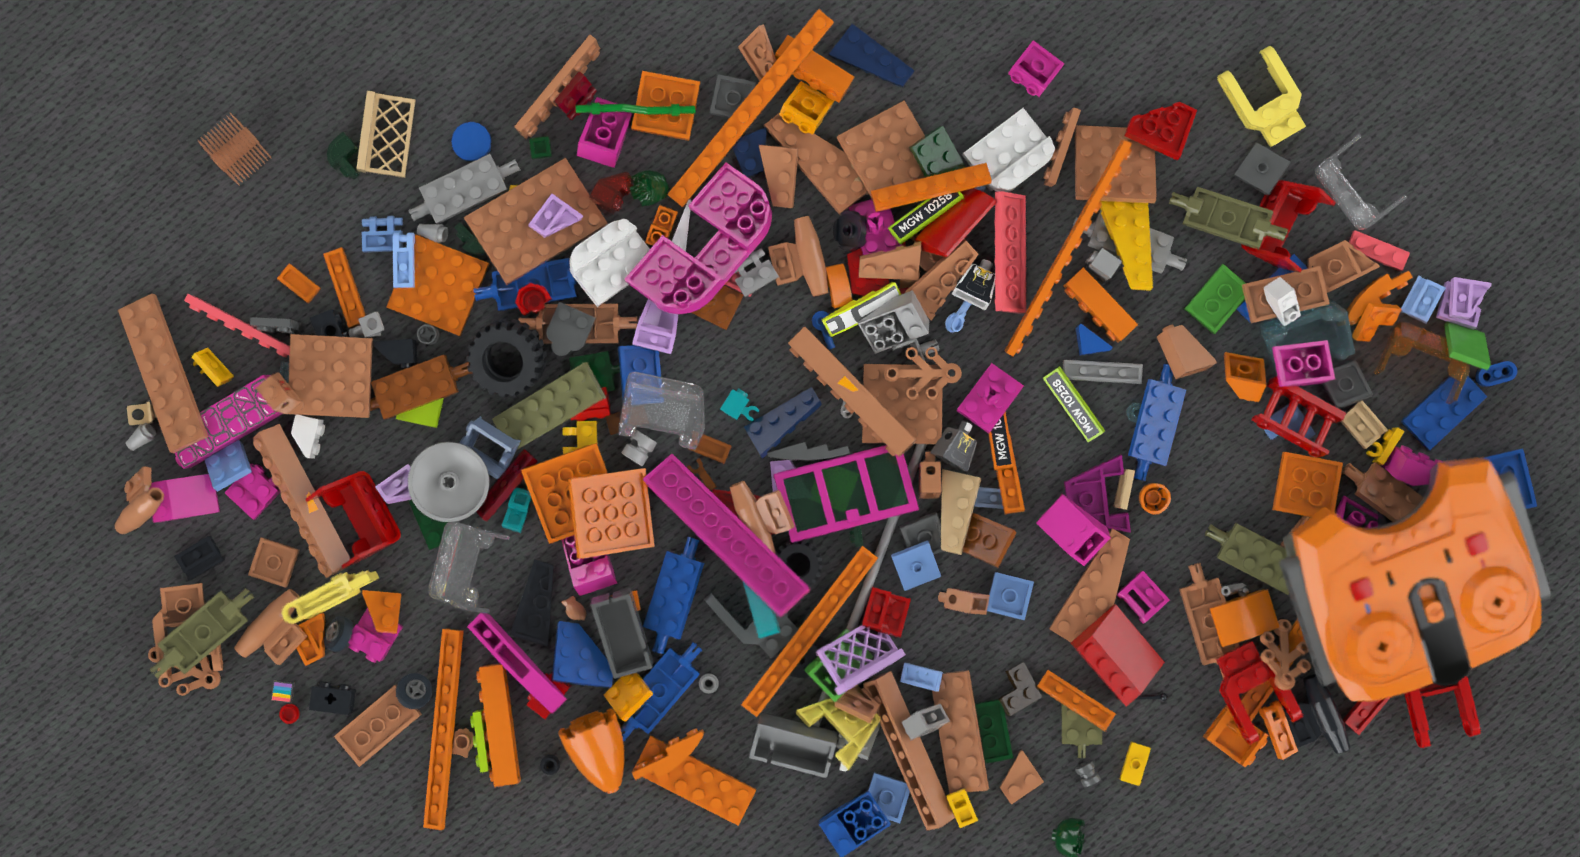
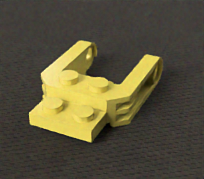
(1276, 118)
(328, 596)

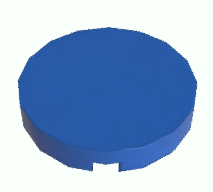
(471, 141)

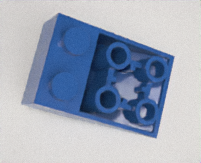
(854, 823)

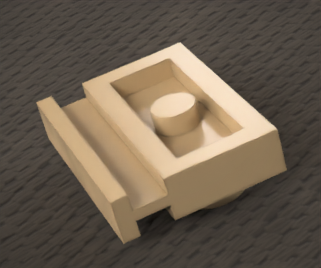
(1363, 424)

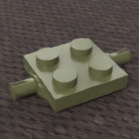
(1078, 730)

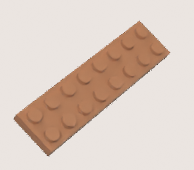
(163, 373)

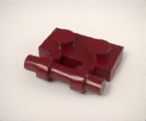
(576, 88)

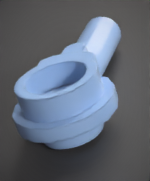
(956, 320)

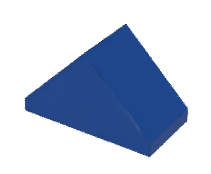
(1089, 342)

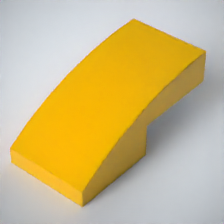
(962, 808)

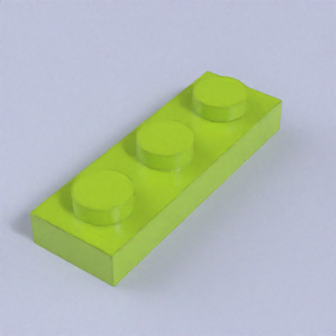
(479, 741)

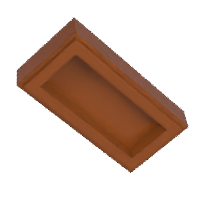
(713, 448)

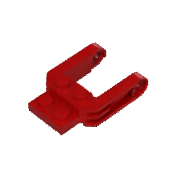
(1242, 672)
(1465, 705)

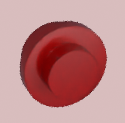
(289, 713)

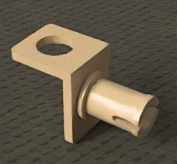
(149, 414)

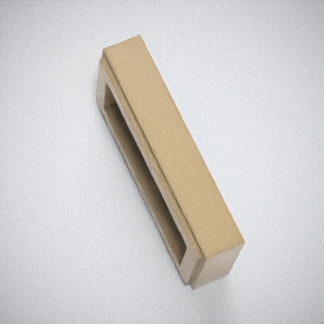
(1124, 489)

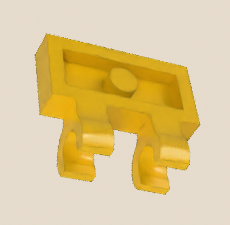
(586, 434)

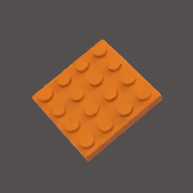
(442, 286)
(550, 487)
(611, 513)

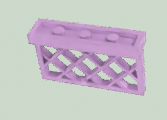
(863, 672)

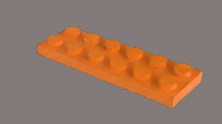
(701, 784)

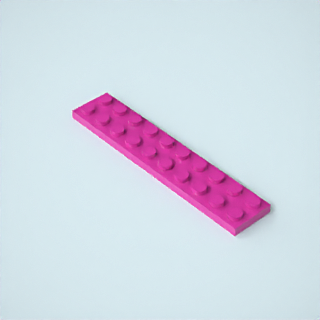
(726, 535)

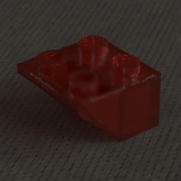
(610, 191)

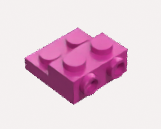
(1035, 69)
(253, 491)
(369, 641)

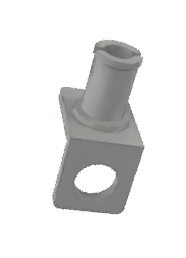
(369, 326)
(921, 349)

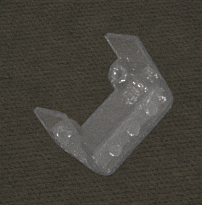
(1341, 191)
(457, 562)

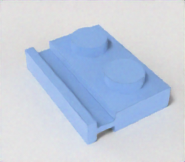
(1422, 299)

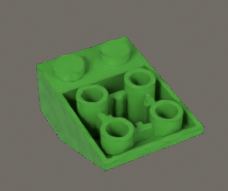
(820, 674)

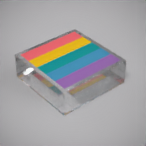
(282, 691)

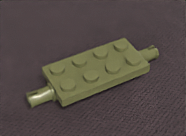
(1228, 217)
(1251, 554)
(202, 632)

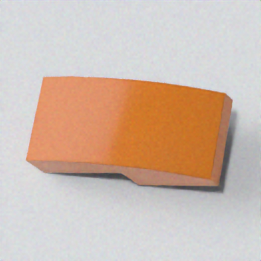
(661, 225)
(839, 285)

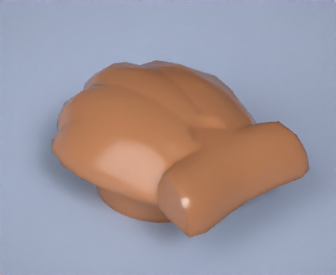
(574, 609)
(462, 742)

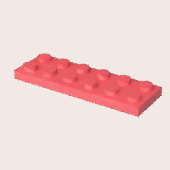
(1010, 252)

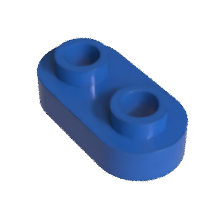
(1495, 374)

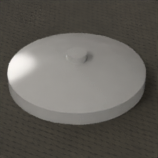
(448, 481)

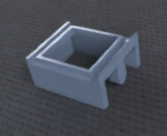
(479, 426)

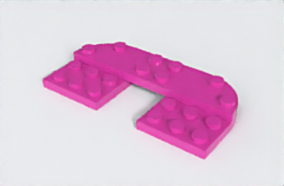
(687, 283)

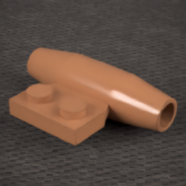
(800, 259)
(142, 502)
(762, 515)
(272, 631)

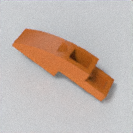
(1374, 293)
(677, 752)

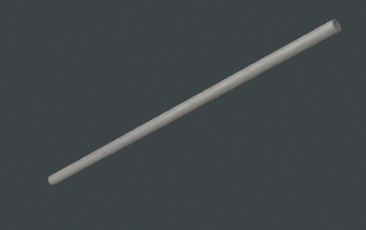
(880, 553)

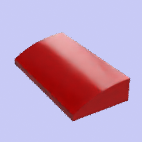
(956, 223)

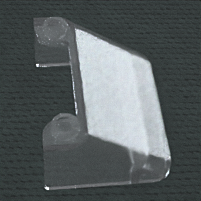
(664, 407)

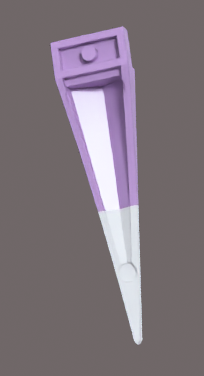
(656, 327)

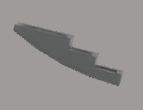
(800, 452)

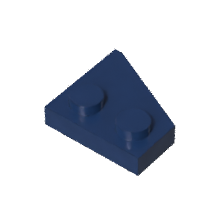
(749, 154)

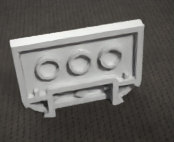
(1012, 152)
(607, 259)

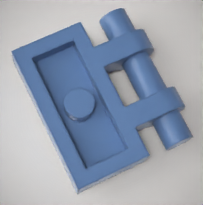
(380, 240)

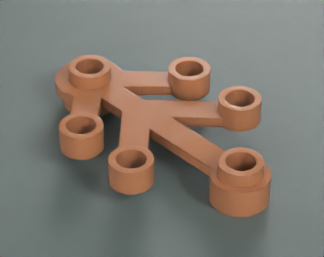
(926, 373)
(202, 675)
(1284, 678)

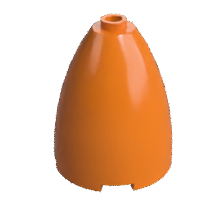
(596, 748)

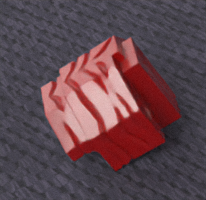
(532, 298)

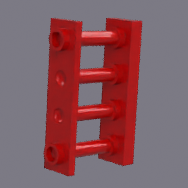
(1313, 405)

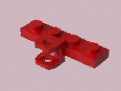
(1363, 713)

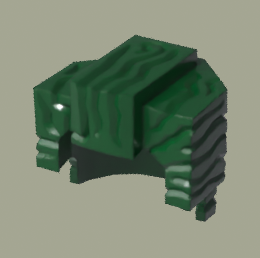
(649, 187)

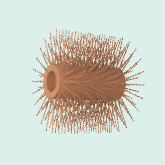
(234, 149)

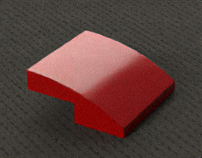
(886, 612)

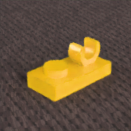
(212, 367)
(1383, 451)

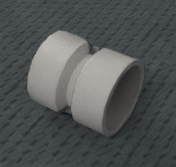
(639, 447)

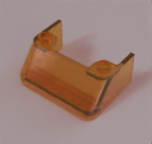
(1407, 335)

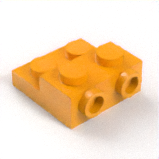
(806, 108)

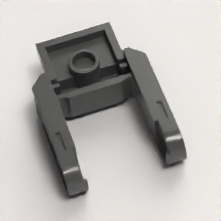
(770, 644)

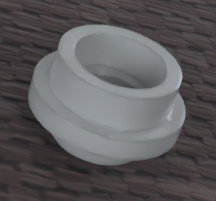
(704, 688)

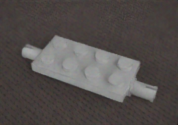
(463, 189)
(1160, 245)

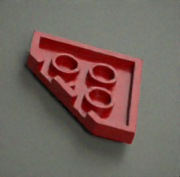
(1163, 129)

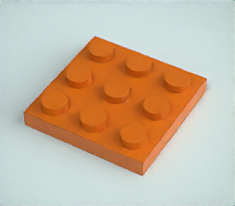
(663, 91)
(1306, 484)

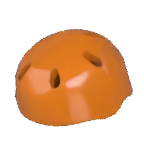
(1150, 495)

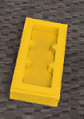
(1135, 763)

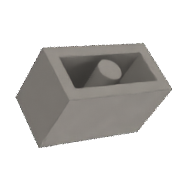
(1102, 264)
(925, 721)

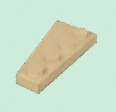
(958, 502)

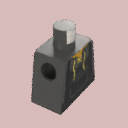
(956, 447)

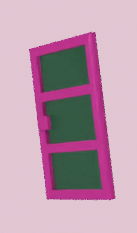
(846, 492)

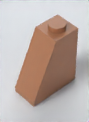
(1184, 352)

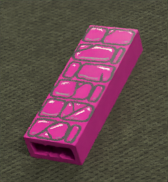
(228, 422)

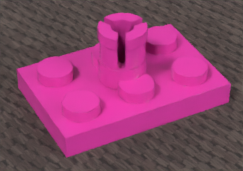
(877, 233)
(990, 398)

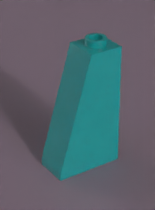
(763, 615)

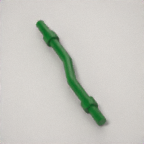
(674, 109)

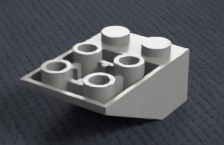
(895, 322)

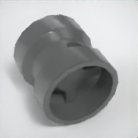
(428, 334)
(1088, 774)

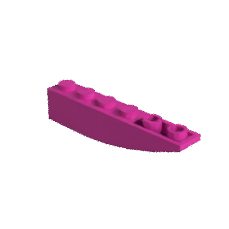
(516, 661)

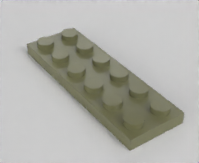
(550, 406)

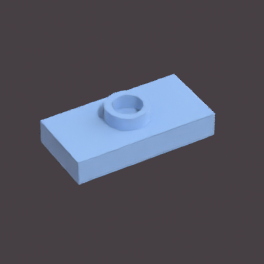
(921, 677)

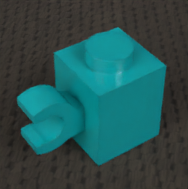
(736, 405)

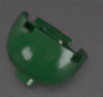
(1069, 837)

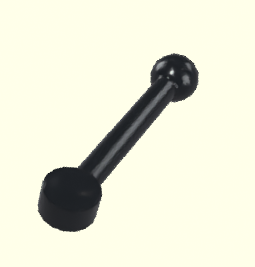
(1163, 697)

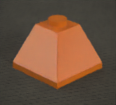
(1245, 376)

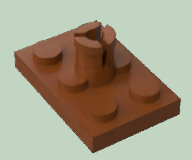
(721, 307)
(987, 540)

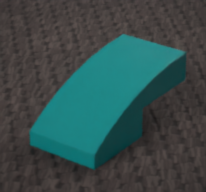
(517, 510)

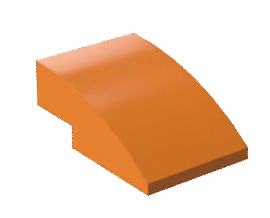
(1244, 617)

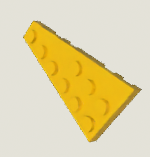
(1130, 231)

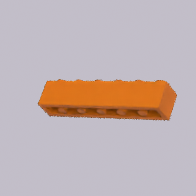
(499, 725)

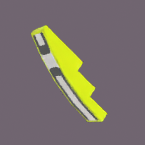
(854, 311)

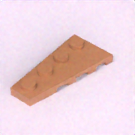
(942, 278)

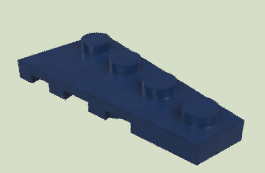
(866, 54)
(774, 425)

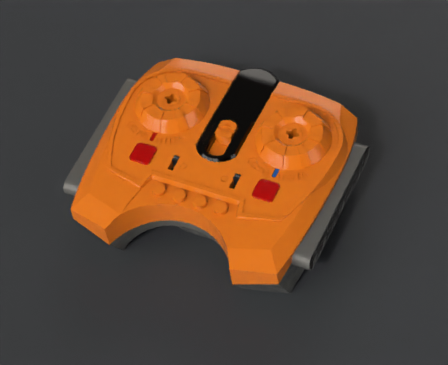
(1421, 593)

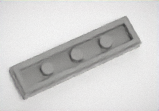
(1103, 371)

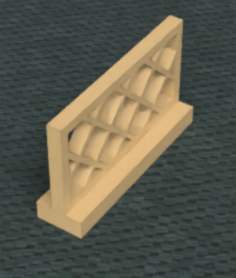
(368, 131)

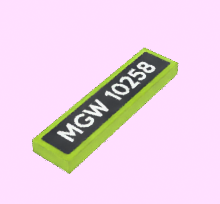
(923, 215)
(1073, 404)

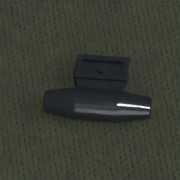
(1319, 718)

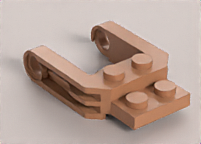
(177, 607)

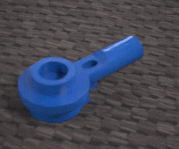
(818, 324)

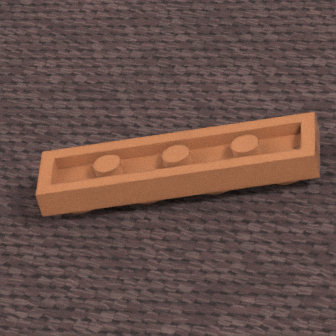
(1063, 138)

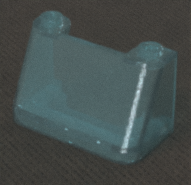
(1313, 325)

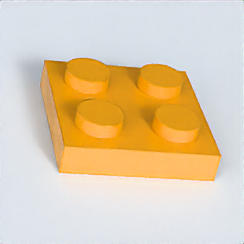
(628, 695)

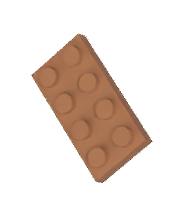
(1308, 287)
(376, 727)

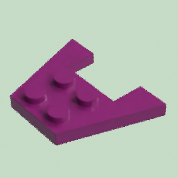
(1089, 493)

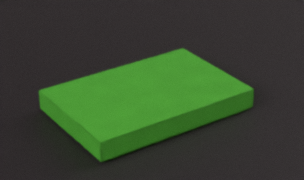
(1217, 299)
(1467, 345)

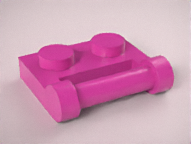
(1148, 592)

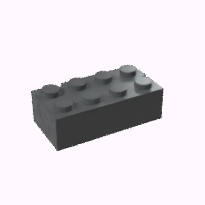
(622, 633)
(794, 745)

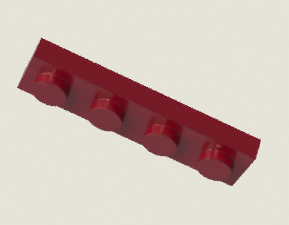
(505, 485)

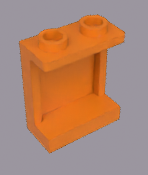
(1231, 742)

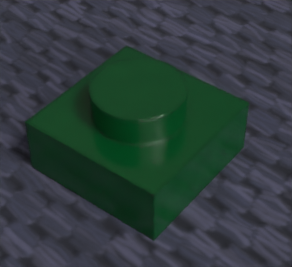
(540, 147)

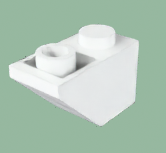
(1282, 300)
(307, 433)

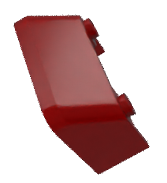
(1287, 202)
(366, 512)

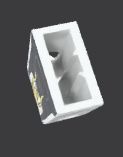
(977, 285)

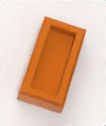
(299, 283)

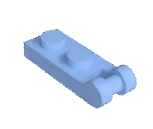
(403, 261)

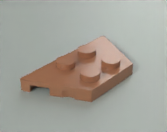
(1341, 264)

